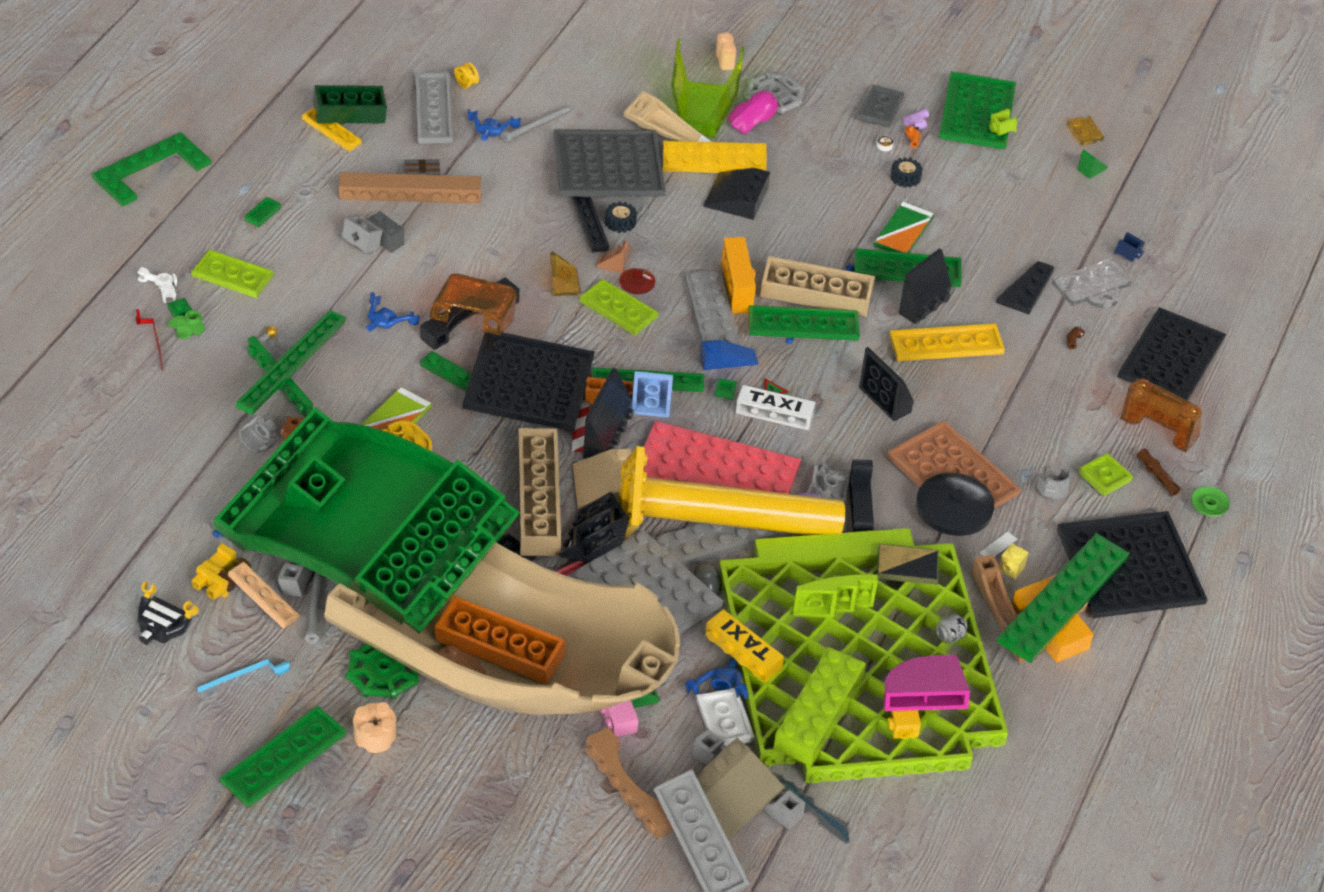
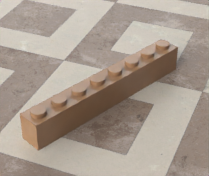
(410, 187)

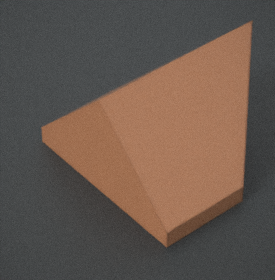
(616, 259)

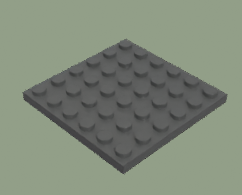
(608, 163)

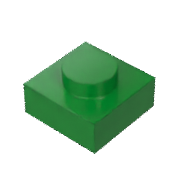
(179, 307)
(725, 389)

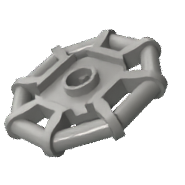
(781, 90)

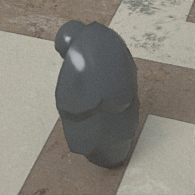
(709, 575)

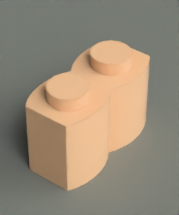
(726, 51)

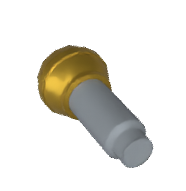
(270, 332)

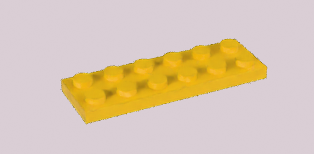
(712, 156)
(946, 342)

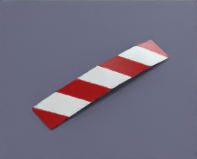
(578, 434)

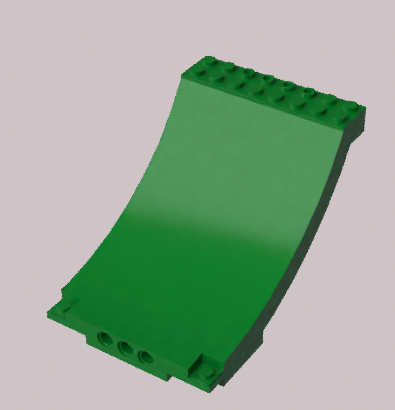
(370, 515)

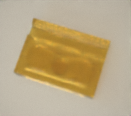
(1085, 130)

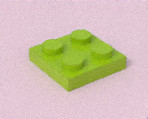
(1105, 474)

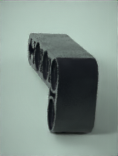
(861, 495)

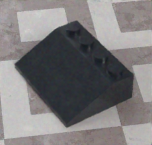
(607, 416)

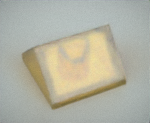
(563, 277)

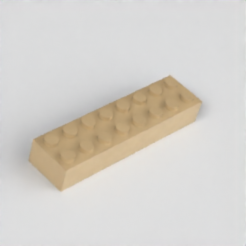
(539, 492)

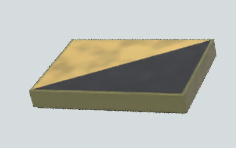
(907, 564)

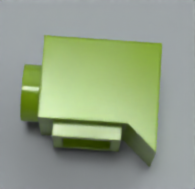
(1002, 123)

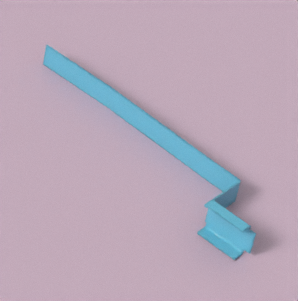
(279, 669)

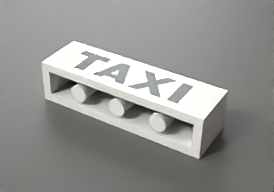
(775, 407)

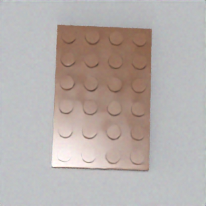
(946, 451)

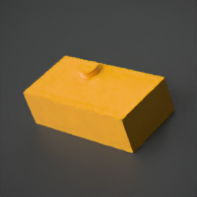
(738, 274)
(1072, 639)

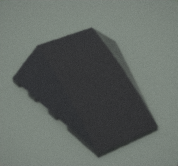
(596, 530)

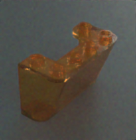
(478, 295)
(1165, 408)

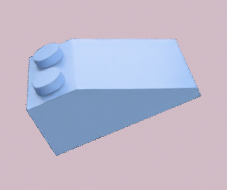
(652, 394)

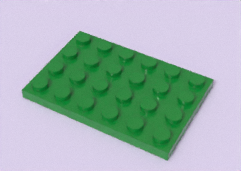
(970, 106)

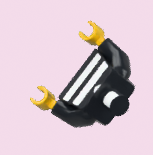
(161, 619)

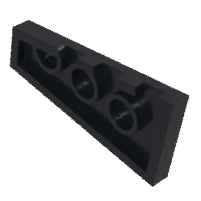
(1027, 289)

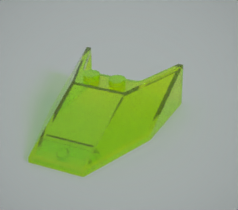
(703, 104)

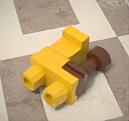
(214, 573)

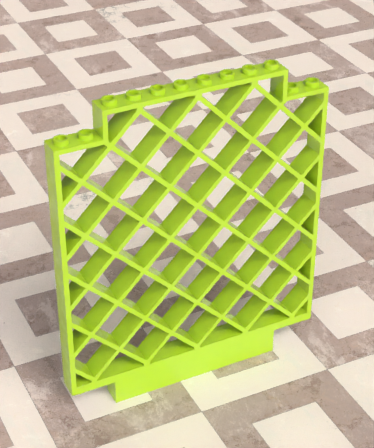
(845, 556)

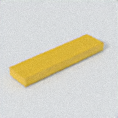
(333, 131)

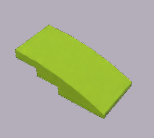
(835, 594)

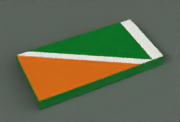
(904, 228)

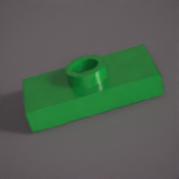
(262, 211)

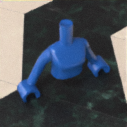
(491, 127)
(385, 317)
(723, 679)

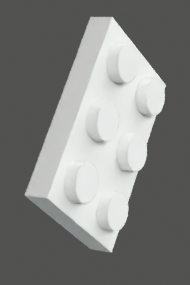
(725, 716)

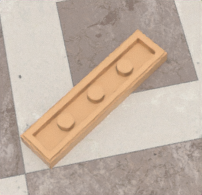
(263, 595)

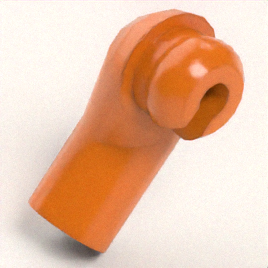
(914, 135)

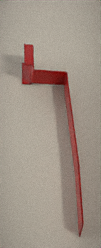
(148, 321)

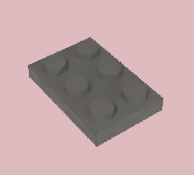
(881, 106)

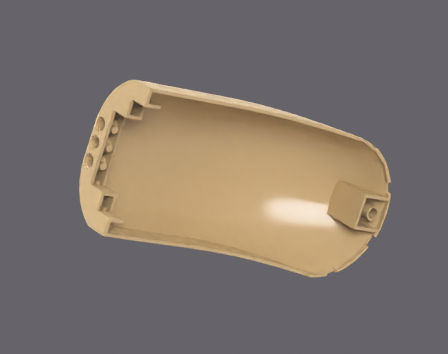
(614, 637)

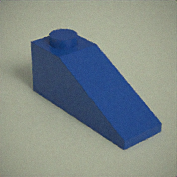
(723, 354)

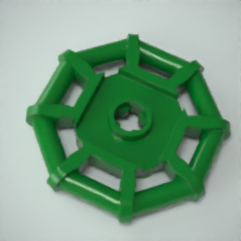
(377, 676)

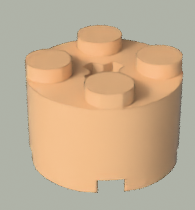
(374, 727)

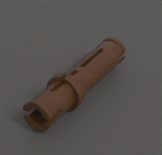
(1153, 466)

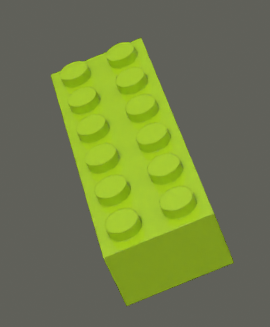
(819, 706)

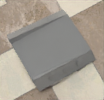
(827, 482)

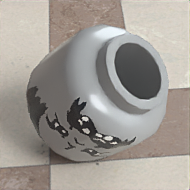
(951, 628)

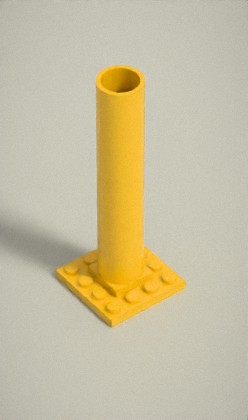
(722, 504)

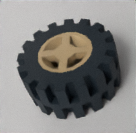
(906, 172)
(620, 217)

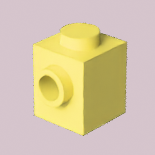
(1013, 561)

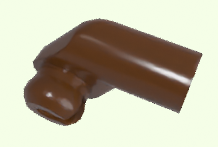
(1071, 337)

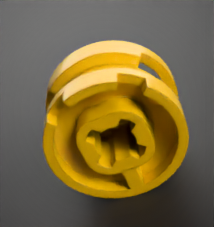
(465, 76)

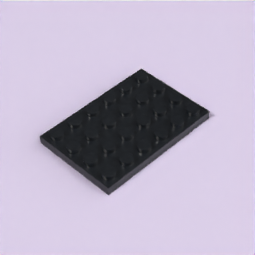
(1172, 353)

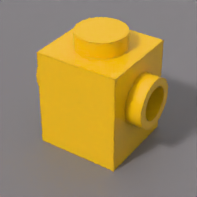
(904, 724)

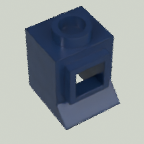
(1130, 247)

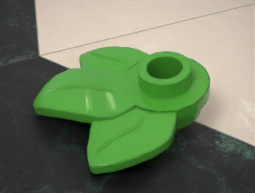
(188, 324)

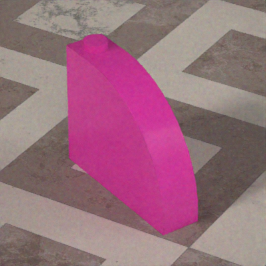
(926, 685)

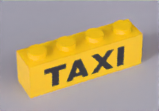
(744, 646)

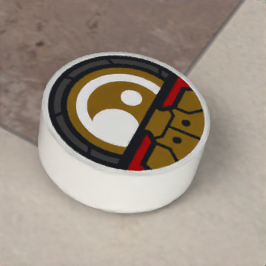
(885, 143)

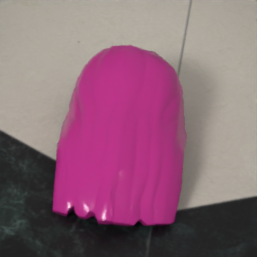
(754, 111)

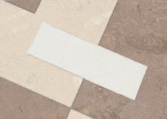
(999, 545)

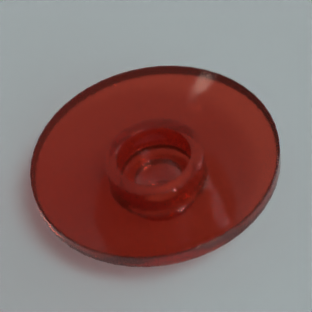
(637, 281)

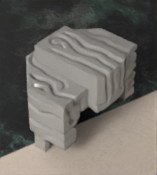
(258, 433)
(1054, 486)

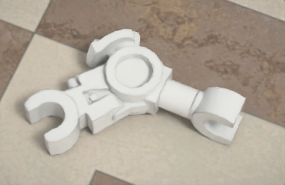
(163, 281)

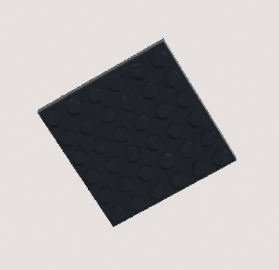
(529, 380)
(1153, 576)

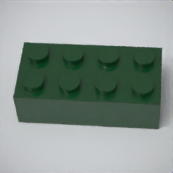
(349, 104)

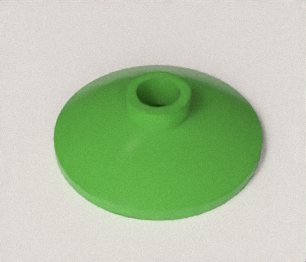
(1210, 501)

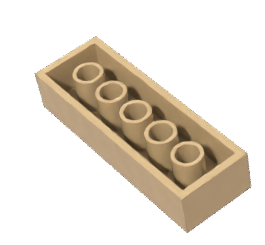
(816, 286)

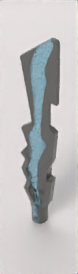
(828, 821)

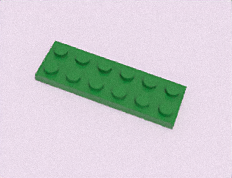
(894, 265)
(803, 323)
(282, 756)

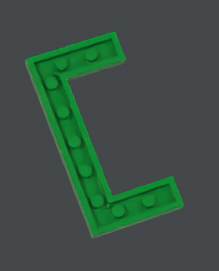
(110, 176)

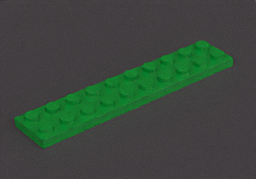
(1062, 598)

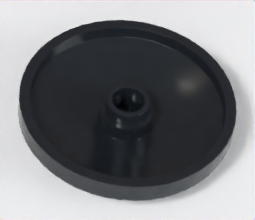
(955, 504)

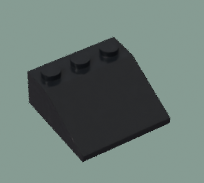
(739, 192)
(925, 288)
(884, 386)

